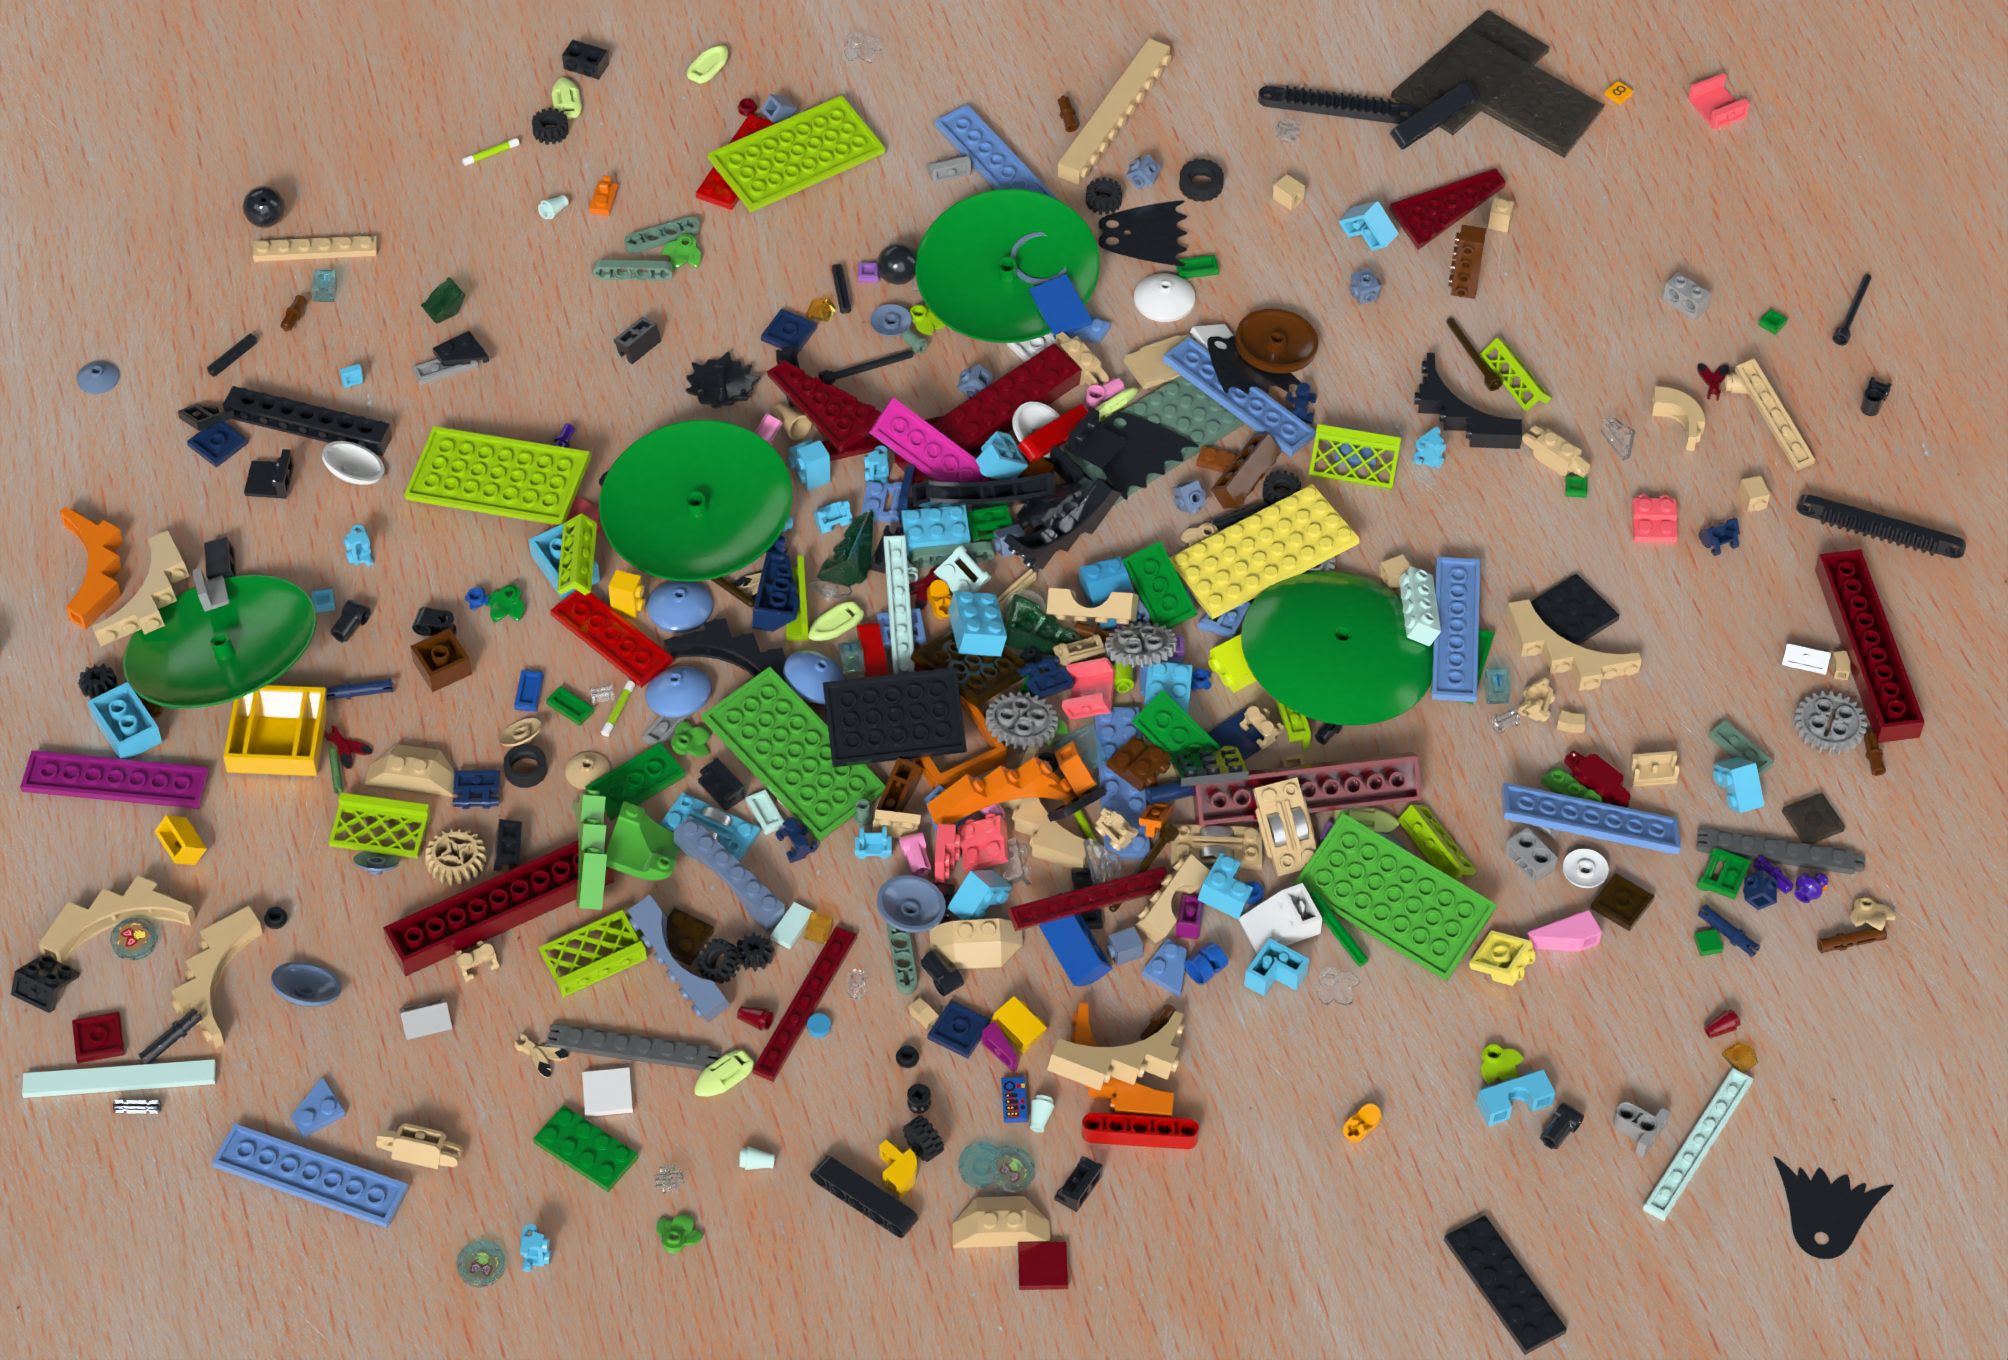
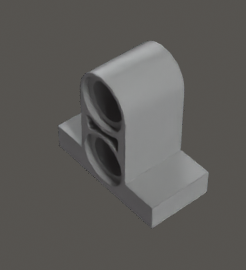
(1635, 1123)

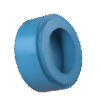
(819, 1025)

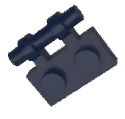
(1047, 683)
(476, 782)

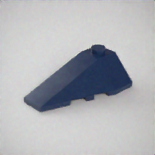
(776, 595)

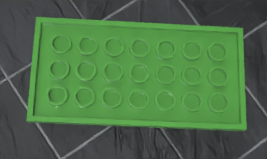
(791, 753)
(1396, 897)

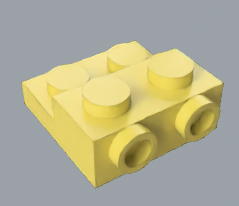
(1503, 957)

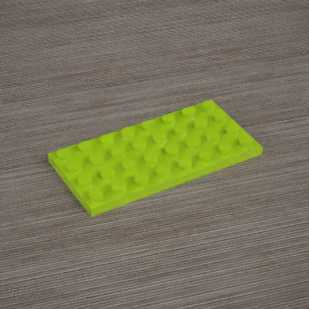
(796, 153)
(498, 476)

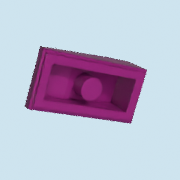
(1189, 917)
(996, 1043)

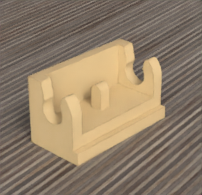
(1080, 651)
(1654, 768)

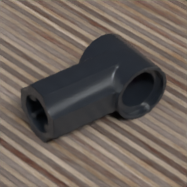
(352, 616)
(944, 977)
(1564, 1122)

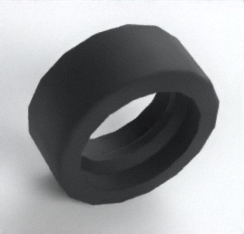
(530, 779)

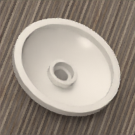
(1164, 297)
(1032, 417)
(352, 463)

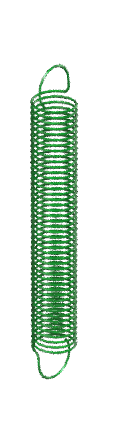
(335, 772)

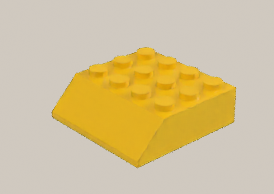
(277, 731)

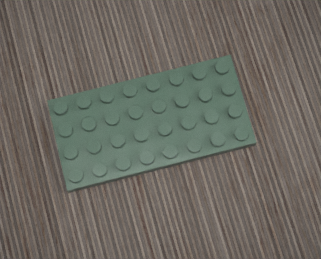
(1181, 409)

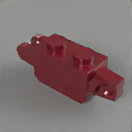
(1599, 776)

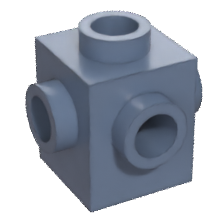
(1143, 171)
(1364, 286)
(974, 380)
(1189, 496)

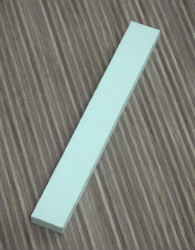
(899, 604)
(119, 1078)
(1698, 1144)

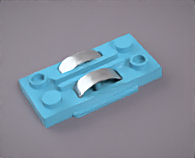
(728, 830)

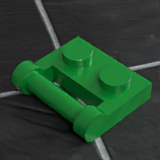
(986, 520)
(1730, 876)

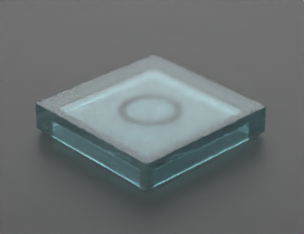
(1088, 745)

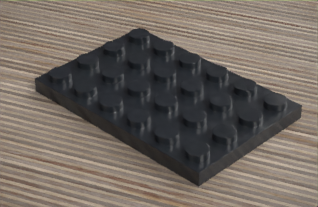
(894, 717)

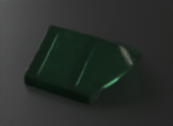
(444, 301)

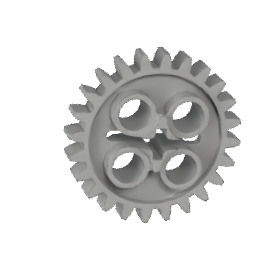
(1153, 640)
(1813, 717)
(1021, 720)

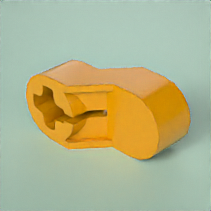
(939, 598)
(1370, 1116)

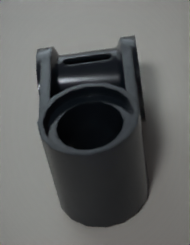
(1874, 397)
(433, 621)

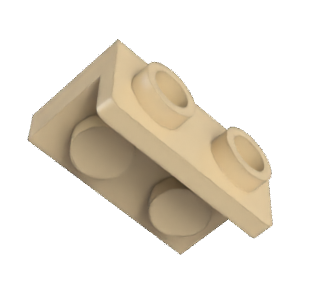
(897, 823)

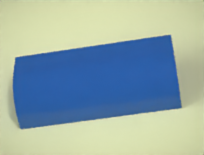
(1076, 950)

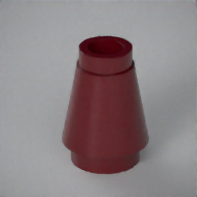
(756, 1017)
(1723, 1023)

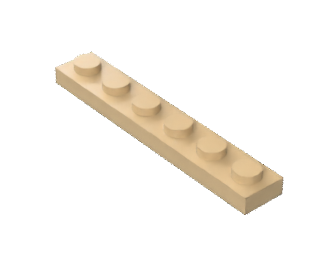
(315, 248)
(1775, 415)

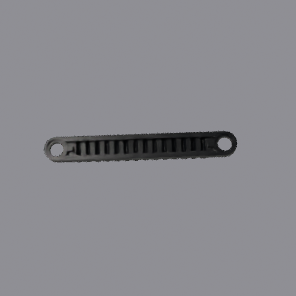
(1335, 104)
(1881, 526)

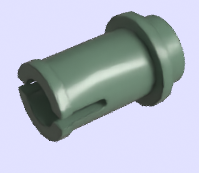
(918, 344)
(863, 815)

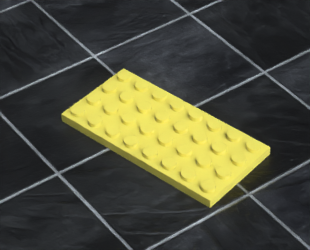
(1263, 551)

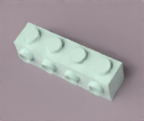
(1419, 606)

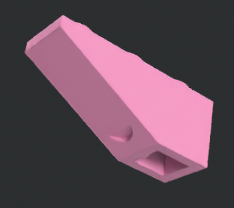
(1569, 934)

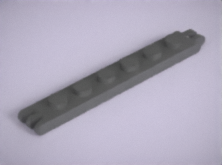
(1781, 851)
(631, 1047)

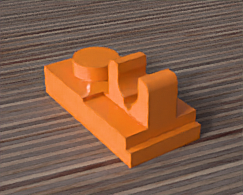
(603, 197)
(1155, 817)

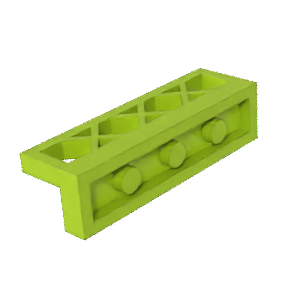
(1521, 371)
(581, 553)
(798, 629)
(1295, 726)
(1435, 842)

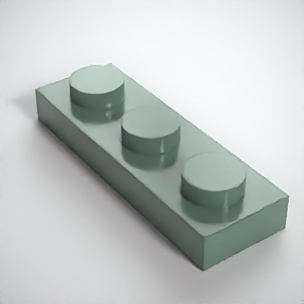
(1739, 746)

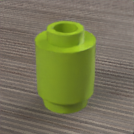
(1123, 677)

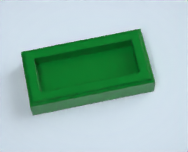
(1198, 267)
(570, 706)

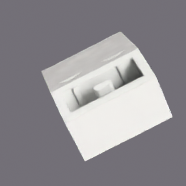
(1283, 917)

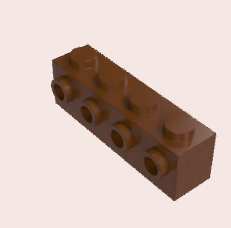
(1468, 261)
(1246, 471)

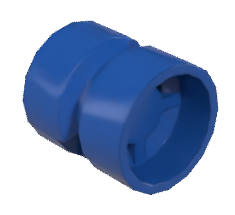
(1206, 963)

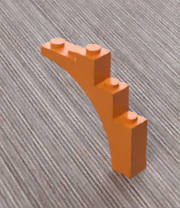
(99, 585)
(1001, 785)
(1124, 1097)

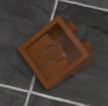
(1139, 763)

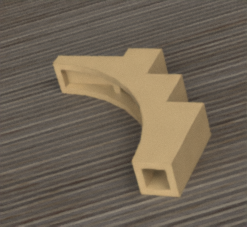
(156, 592)
(1560, 655)
(1048, 838)
(79, 924)
(219, 946)
(1127, 1062)

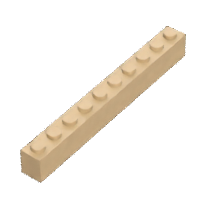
(1114, 111)

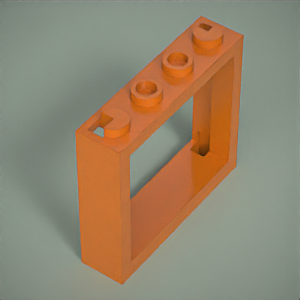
(973, 767)

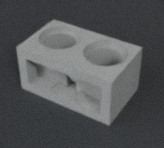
(1686, 296)
(1527, 857)

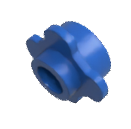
(476, 598)
(1200, 674)

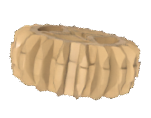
(459, 865)

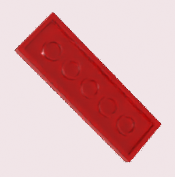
(714, 187)
(612, 637)

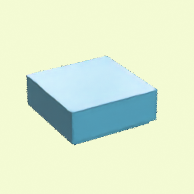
(351, 375)
(323, 600)

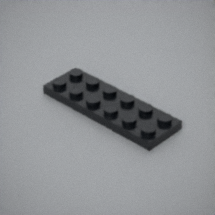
(1505, 1285)

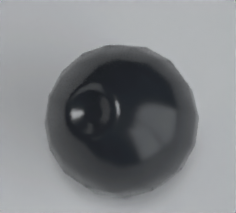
(263, 206)
(897, 263)

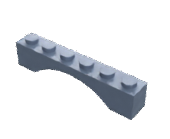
(703, 847)
(704, 993)

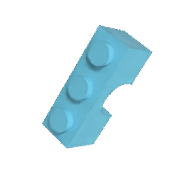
(1531, 1088)

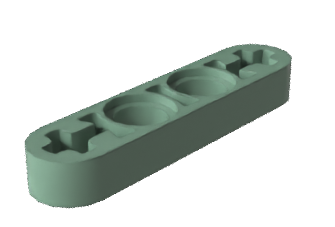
(660, 232)
(632, 270)
(927, 556)
(899, 954)

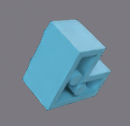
(1371, 223)
(1001, 458)
(810, 463)
(1742, 783)
(1223, 890)
(977, 893)
(1278, 964)

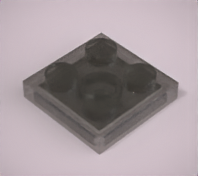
(1813, 819)

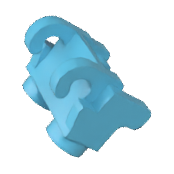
(1430, 448)
(877, 465)
(832, 515)
(358, 546)
(873, 844)
(534, 1248)

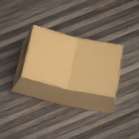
(1841, 665)
(1571, 722)
(923, 1013)

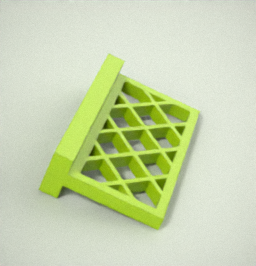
(1360, 439)
(380, 808)
(596, 970)

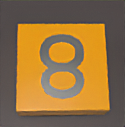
(1618, 92)

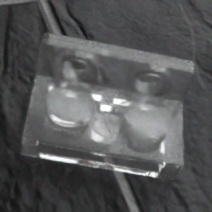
(1018, 866)

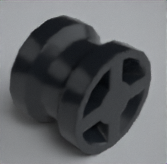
(917, 1104)

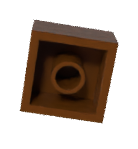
(441, 660)

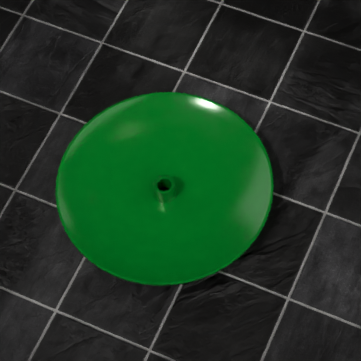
(970, 248)
(712, 464)
(1335, 649)
(224, 651)

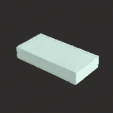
(765, 811)
(791, 925)

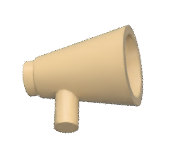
(793, 422)

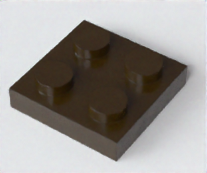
(1622, 902)
(686, 935)

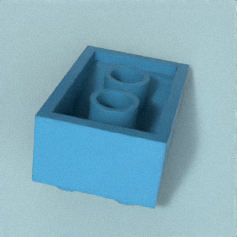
(1100, 580)

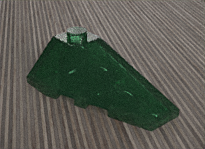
(852, 555)
(1032, 628)

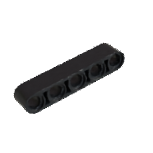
(1434, 115)
(864, 1196)

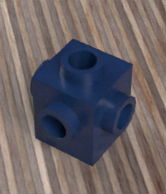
(1760, 889)

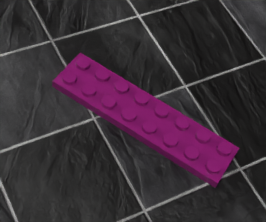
(115, 779)

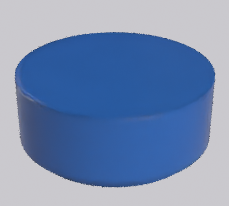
(1257, 893)

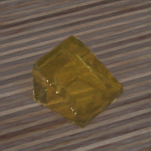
(821, 310)
(818, 928)
(1741, 1057)

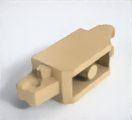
(1083, 358)
(1556, 452)
(420, 1146)

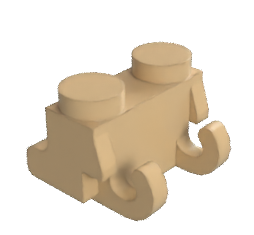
(1537, 700)
(1265, 727)
(1116, 828)
(468, 960)

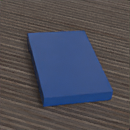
(1060, 306)

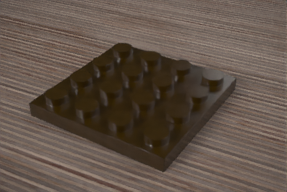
(977, 675)

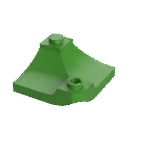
(641, 845)

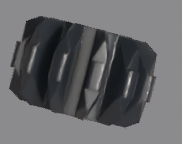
(97, 681)
(755, 951)

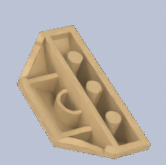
(412, 770)
(976, 943)
(1000, 1223)

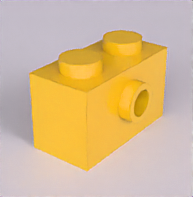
(626, 594)
(180, 840)
(1019, 1024)

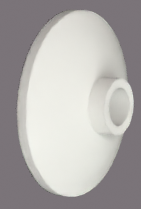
(1587, 861)

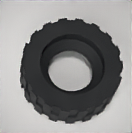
(1201, 168)

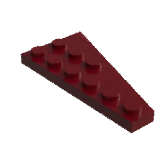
(1436, 210)
(828, 408)

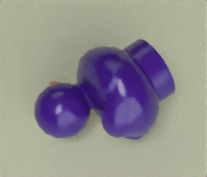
(1810, 887)

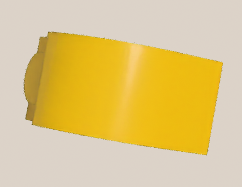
(902, 1168)

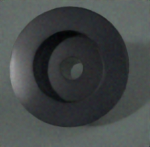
(1031, 655)

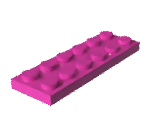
(924, 445)

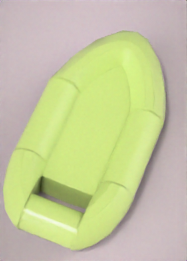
(708, 64)
(566, 97)
(1116, 403)
(835, 621)
(1370, 817)
(724, 1073)

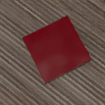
(98, 1037)
(1042, 1265)

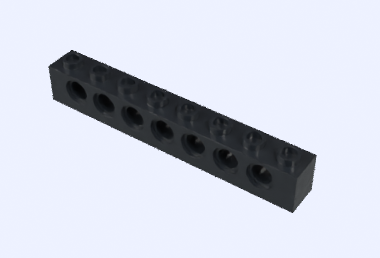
(307, 419)

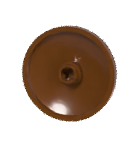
(1276, 340)

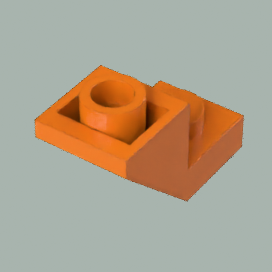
(1074, 768)

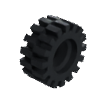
(552, 134)
(1103, 204)
(1279, 480)
(710, 956)
(923, 1138)

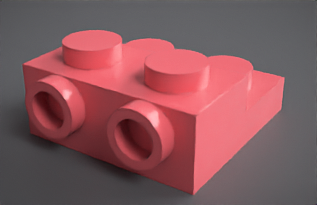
(1654, 519)
(983, 842)
(946, 851)

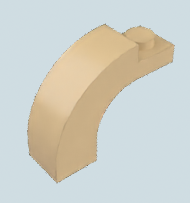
(1681, 407)

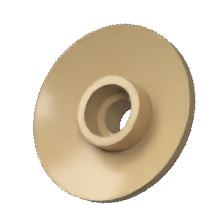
(521, 732)
(579, 775)

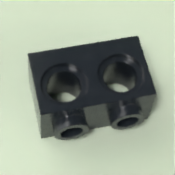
(585, 59)

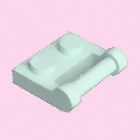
(956, 577)

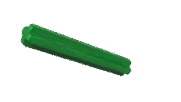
(1339, 931)

